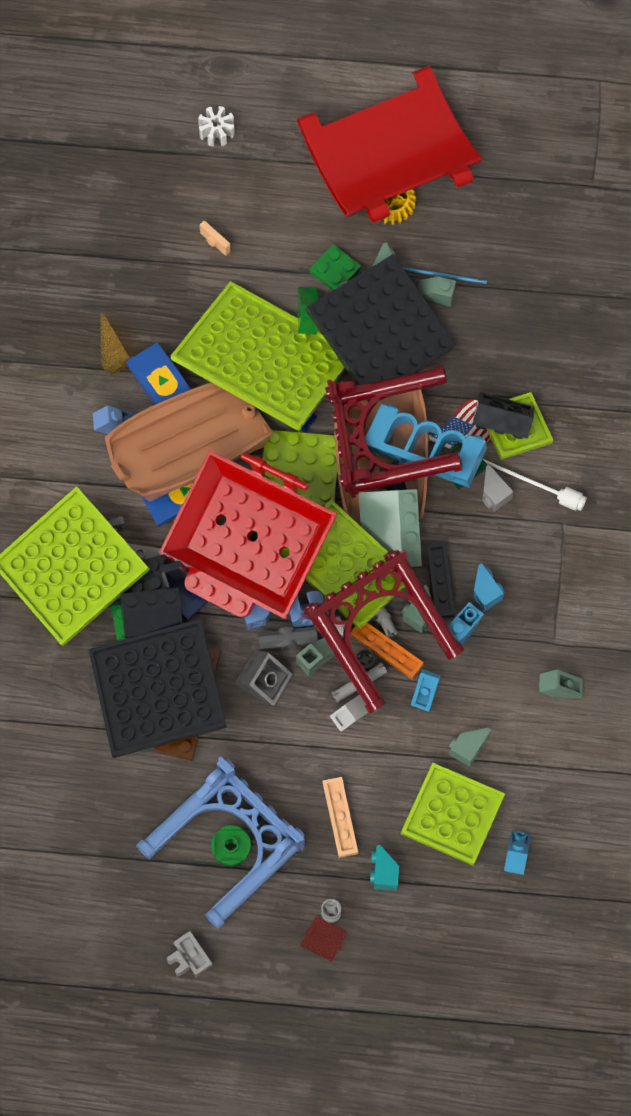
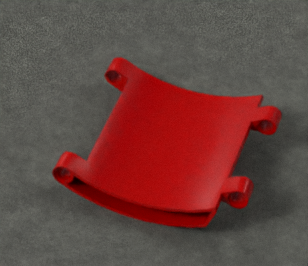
(390, 149)

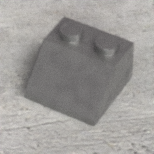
(264, 677)

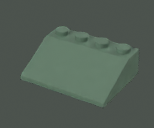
(393, 521)

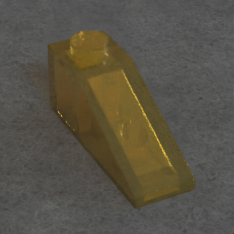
(112, 352)

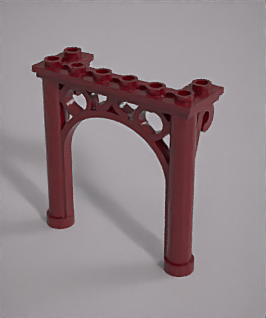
(350, 394)
(342, 648)

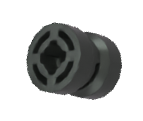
(366, 657)

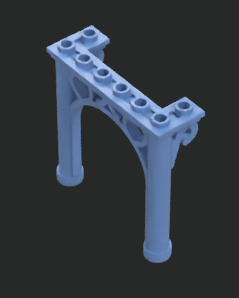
(196, 804)

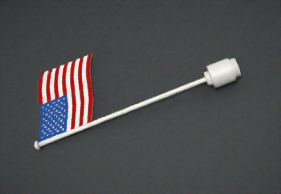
(463, 422)

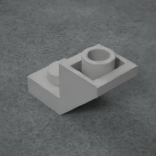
(349, 713)

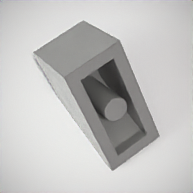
(495, 491)

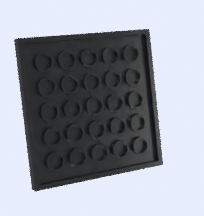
(380, 324)
(157, 688)

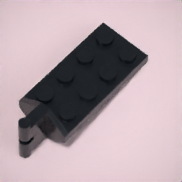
(158, 577)

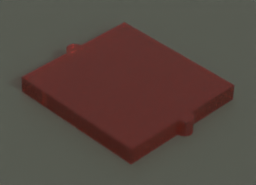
(323, 939)

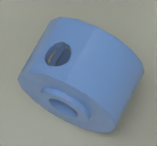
(299, 621)

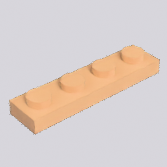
(340, 817)

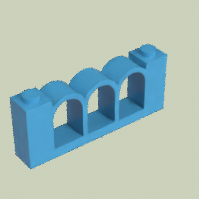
(389, 419)

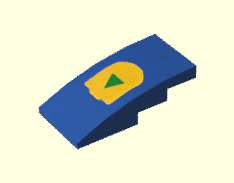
(157, 374)
(167, 506)

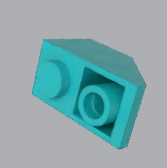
(386, 870)

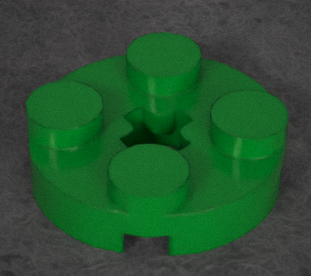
(223, 854)

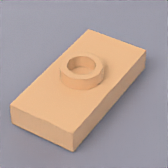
(214, 238)

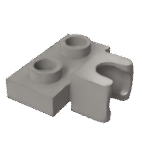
(189, 955)

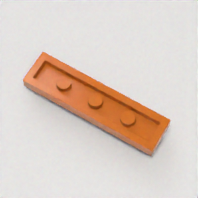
(387, 650)

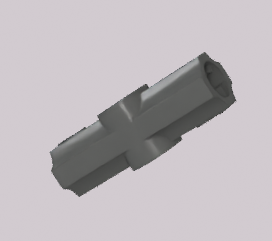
(287, 638)

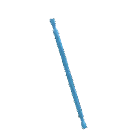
(445, 275)

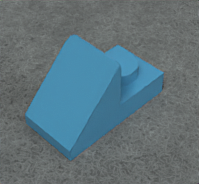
(425, 690)

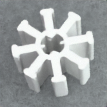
(224, 125)

